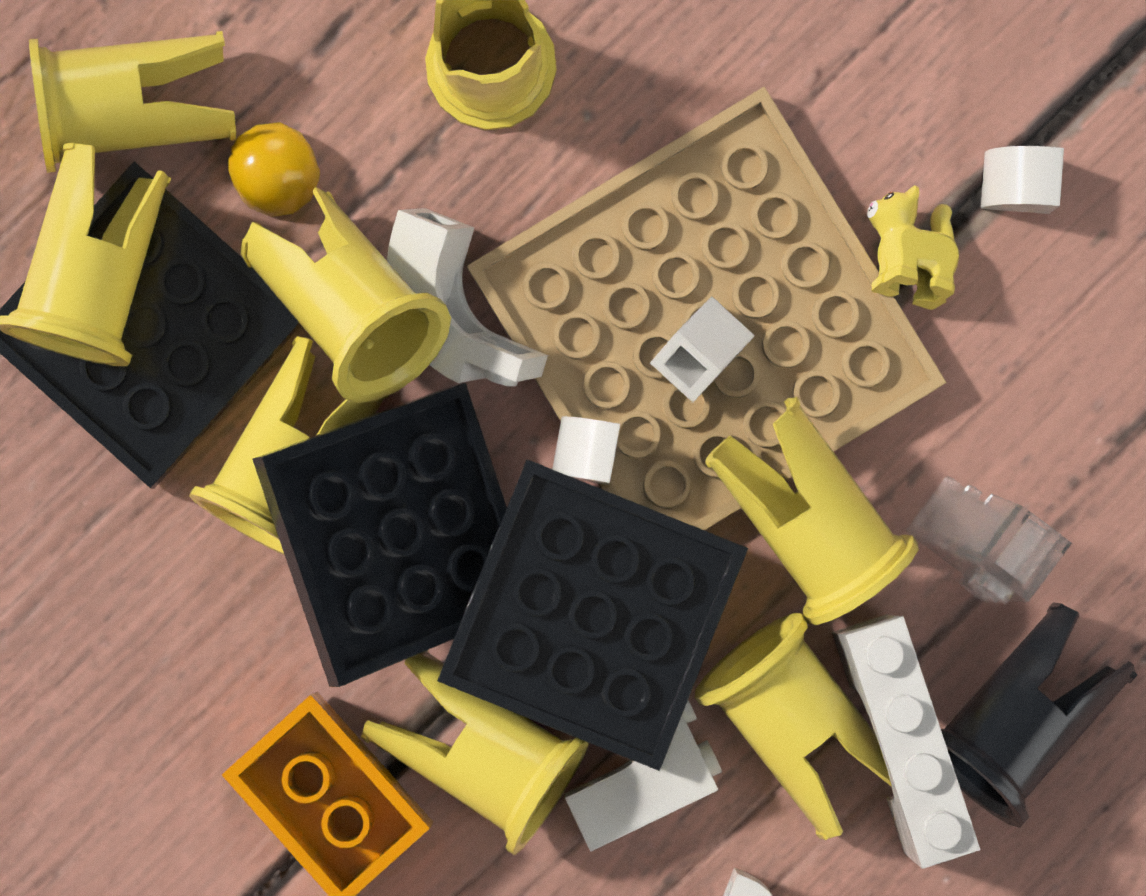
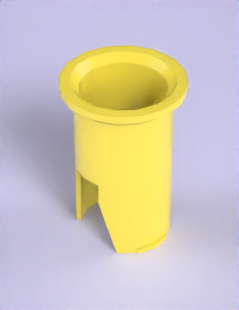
(98, 97)
(497, 98)
(80, 284)
(352, 305)
(237, 492)
(824, 531)
(789, 708)
(496, 766)

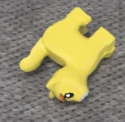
(914, 254)

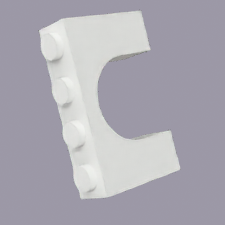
(926, 792)
(639, 794)

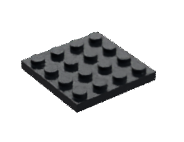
(194, 337)
(386, 528)
(592, 615)

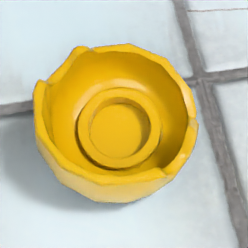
(273, 169)

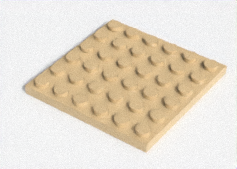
(630, 262)

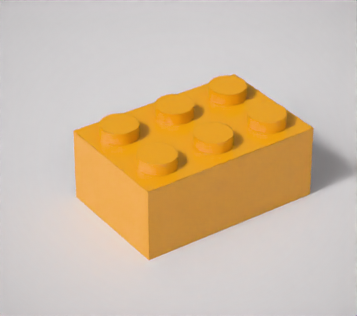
(328, 798)

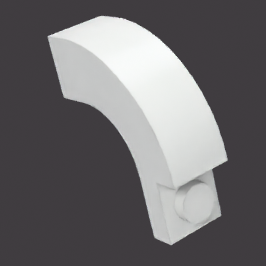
(430, 258)

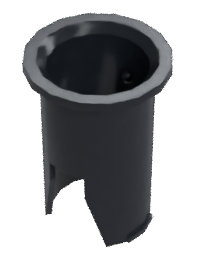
(1014, 732)

